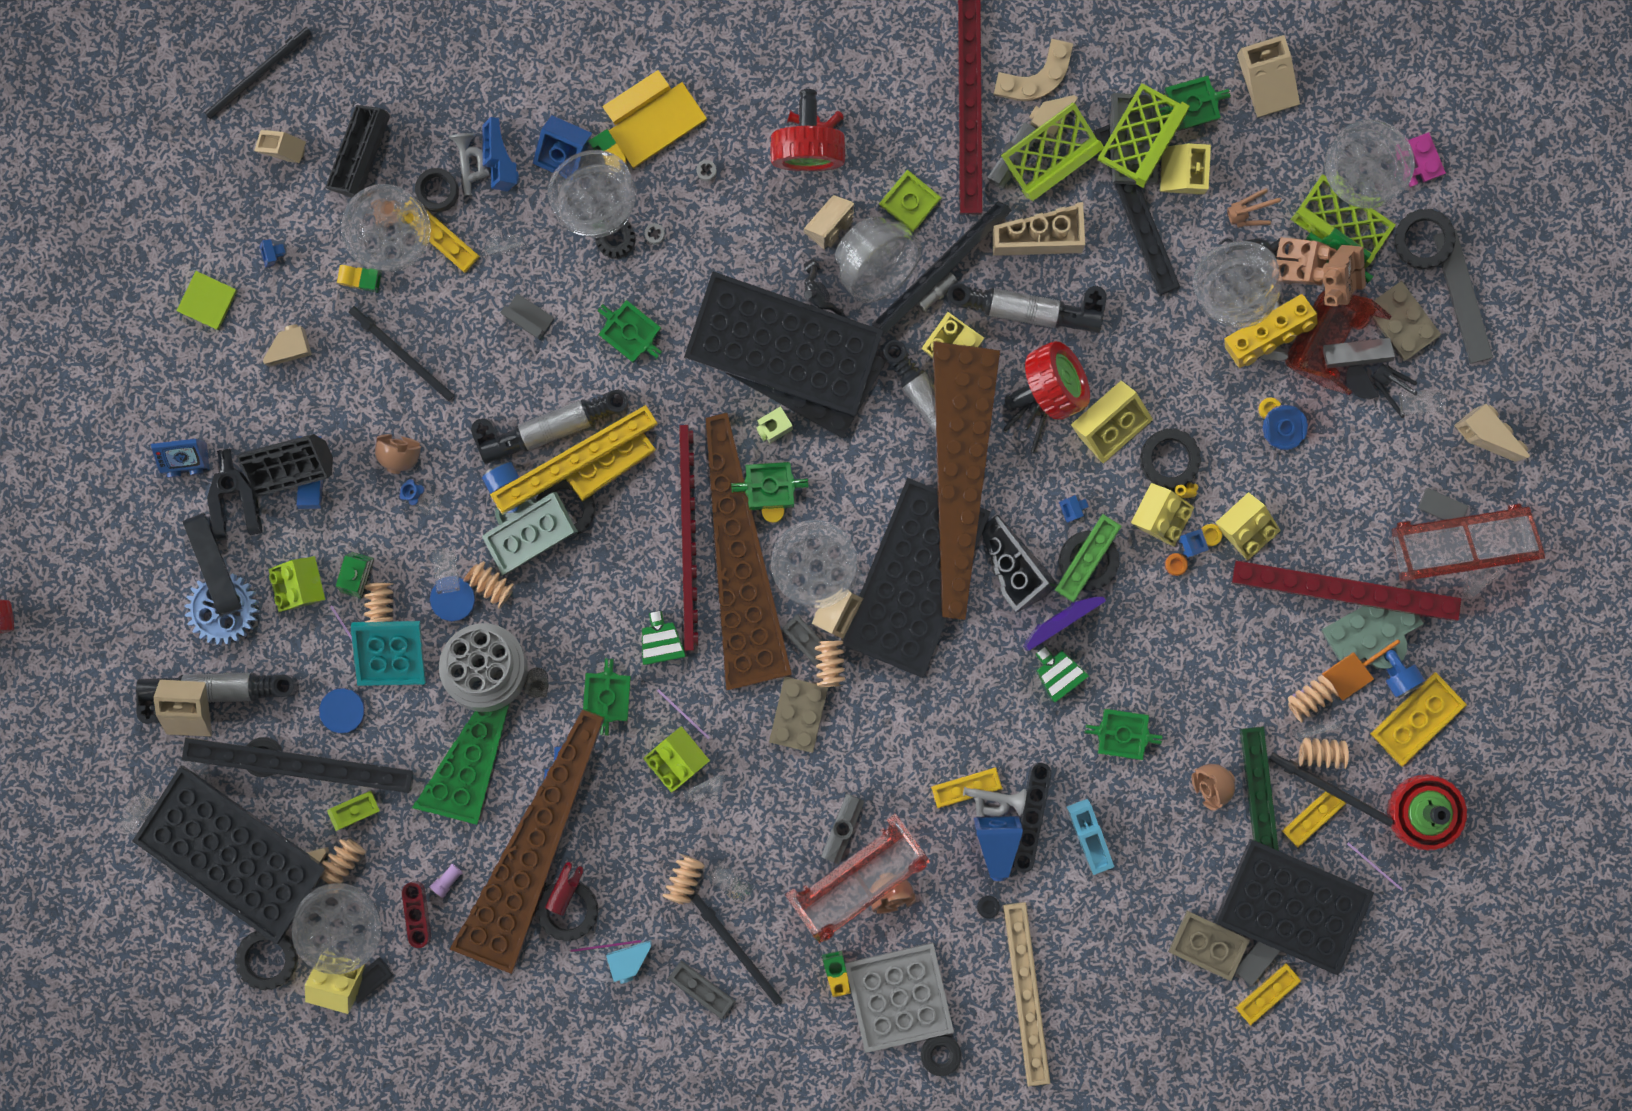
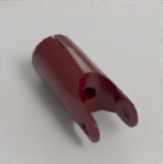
(564, 890)

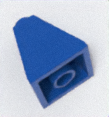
(999, 843)

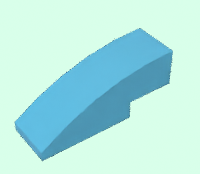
(1090, 836)

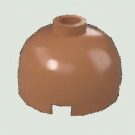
(397, 454)
(1215, 785)
(898, 896)

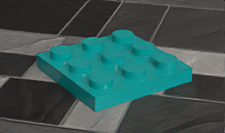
(388, 653)

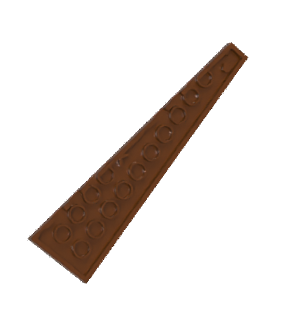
(963, 412)
(749, 619)
(512, 894)

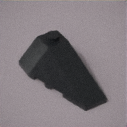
(1019, 571)

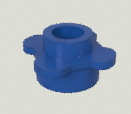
(407, 488)

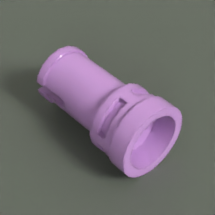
(442, 885)

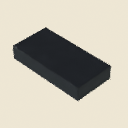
(372, 978)

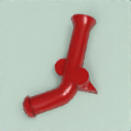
(834, 120)

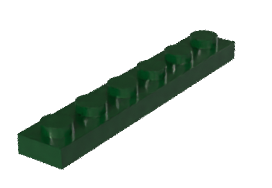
(1259, 786)

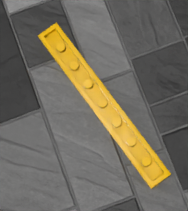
(573, 459)

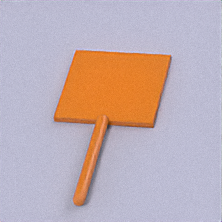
(1351, 674)

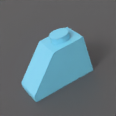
(627, 961)

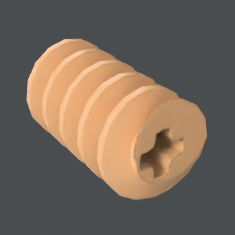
(489, 583)
(378, 602)
(830, 663)
(1311, 697)
(1324, 752)
(342, 861)
(684, 880)

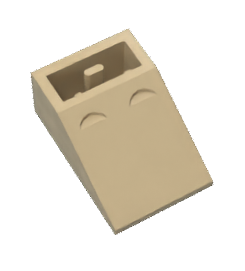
(1269, 76)
(830, 220)
(1487, 431)
(183, 708)

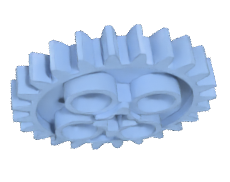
(215, 627)

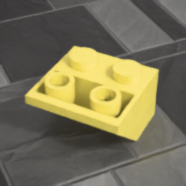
(1185, 169)
(954, 332)
(1162, 514)
(1248, 526)
(333, 990)

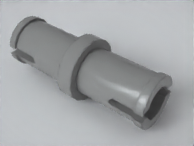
(937, 291)

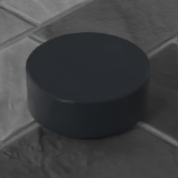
(988, 906)

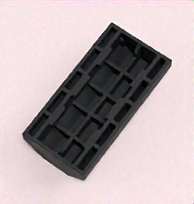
(358, 150)
(287, 464)

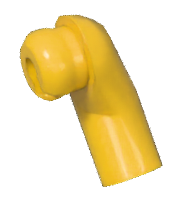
(1189, 491)

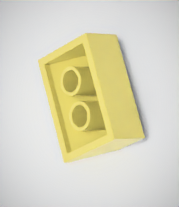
(1112, 421)

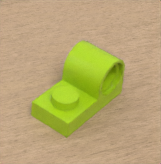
(353, 810)

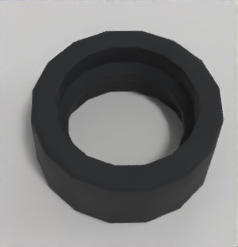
(425, 177)

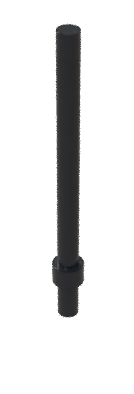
(292, 44)
(368, 324)
(1291, 768)
(708, 914)

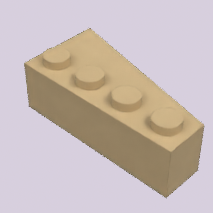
(1044, 233)

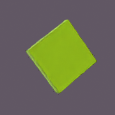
(910, 201)
(207, 300)

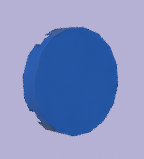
(1285, 427)
(455, 604)
(342, 710)

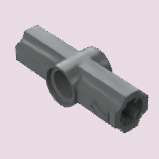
(1001, 173)
(847, 814)

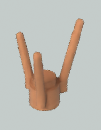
(1238, 213)

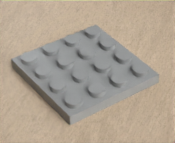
(899, 997)

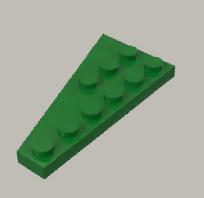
(465, 772)

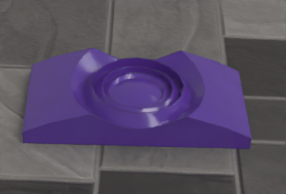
(1061, 620)

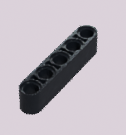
(212, 565)
(1038, 807)

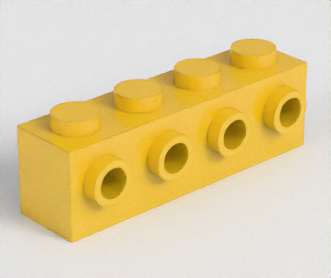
(1278, 328)

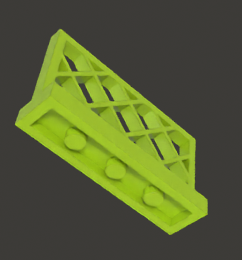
(1161, 142)
(1061, 168)
(1319, 226)

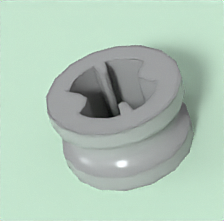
(699, 170)
(658, 228)

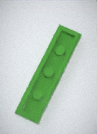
(1088, 558)

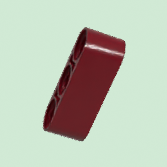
(413, 925)

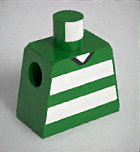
(354, 574)
(660, 641)
(1058, 673)

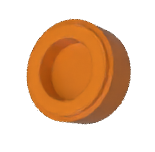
(1176, 564)

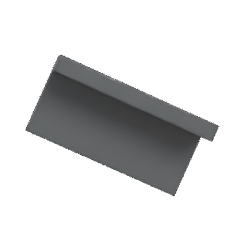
(527, 316)

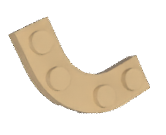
(1040, 84)

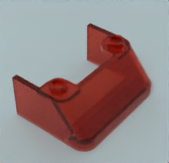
(1331, 328)

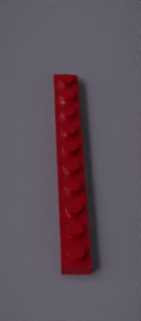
(970, 107)
(689, 548)
(1346, 591)

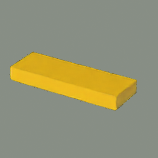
(636, 97)
(952, 791)
(1312, 818)
(1268, 994)

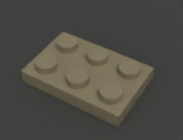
(1409, 325)
(798, 714)
(1208, 945)

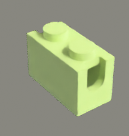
(774, 425)

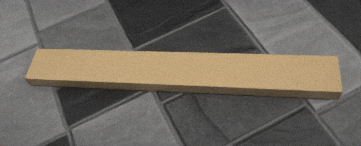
(1026, 994)

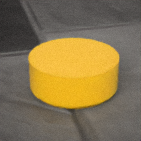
(1267, 405)
(773, 515)
(1212, 534)

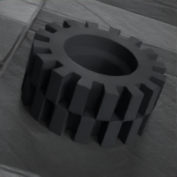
(621, 250)

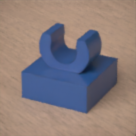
(271, 252)
(1073, 508)
(1194, 543)

